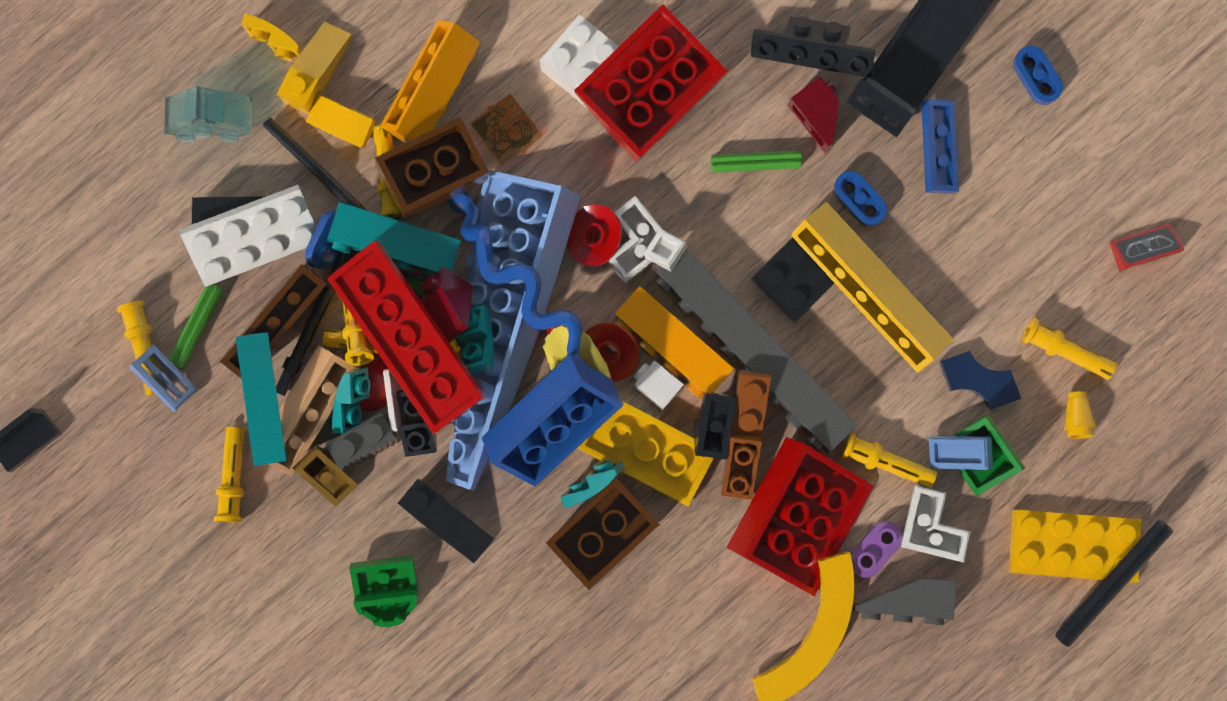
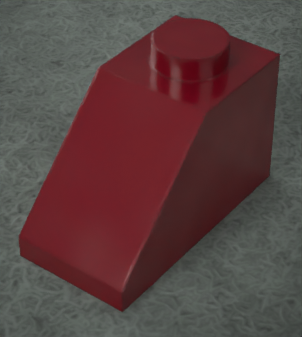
(817, 111)
(448, 302)

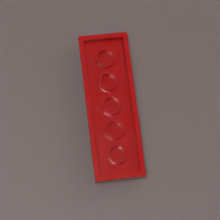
(406, 337)

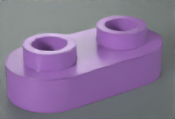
(874, 548)

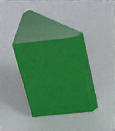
(1004, 458)

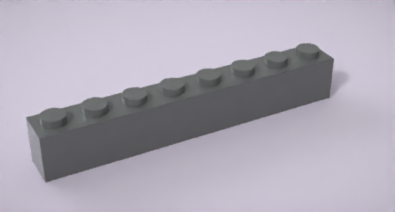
(756, 351)

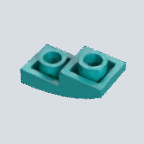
(477, 341)
(351, 389)
(597, 480)

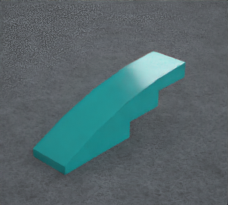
(260, 399)

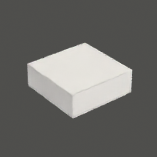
(665, 250)

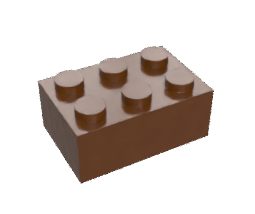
(432, 168)
(602, 533)

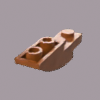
(746, 434)

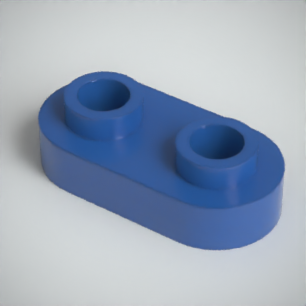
(1040, 75)
(862, 197)
(318, 244)

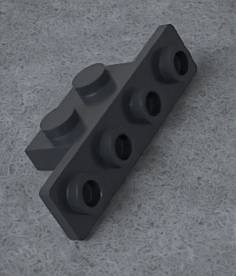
(814, 46)

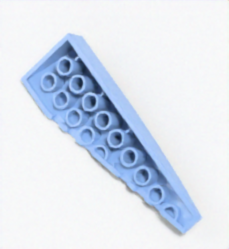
(527, 227)

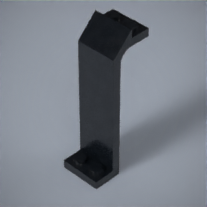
(915, 60)

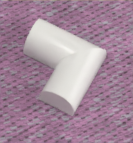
(641, 230)
(924, 530)

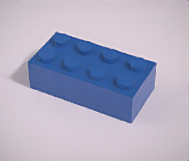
(552, 421)

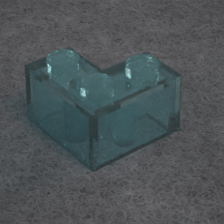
(207, 113)

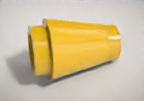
(1079, 418)

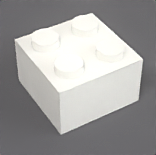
(576, 55)

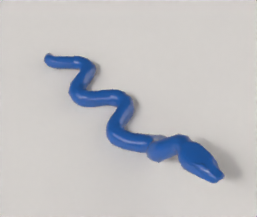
(481, 234)

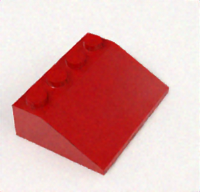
(650, 82)
(799, 515)

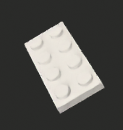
(249, 235)

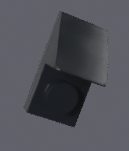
(714, 425)

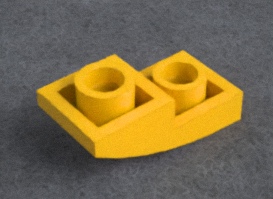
(279, 41)
(340, 121)

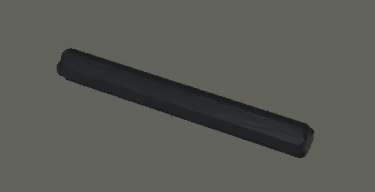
(1114, 583)

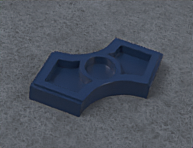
(994, 387)

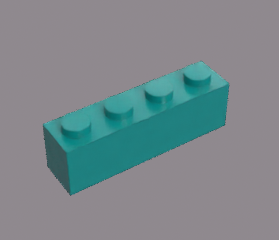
(405, 243)

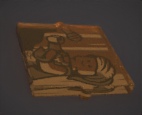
(506, 129)

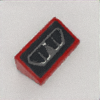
(1145, 247)

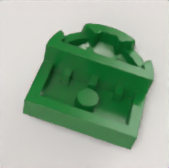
(385, 589)

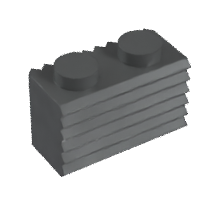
(362, 442)

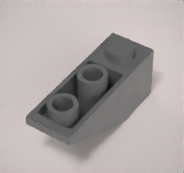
(915, 598)

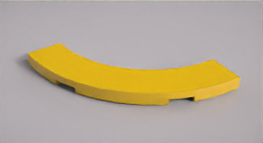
(822, 638)

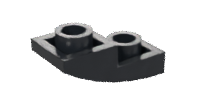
(415, 433)

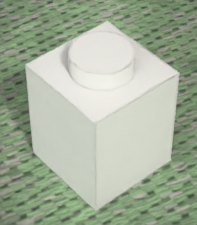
(657, 384)

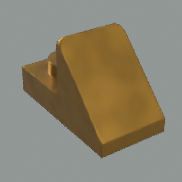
(324, 475)

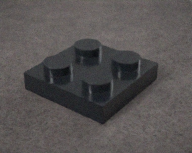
(793, 280)

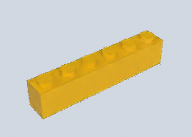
(872, 287)

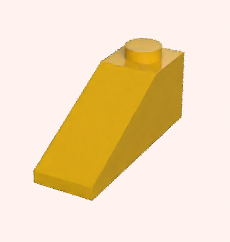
(314, 67)

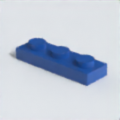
(940, 146)

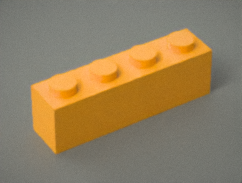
(431, 81)
(673, 343)

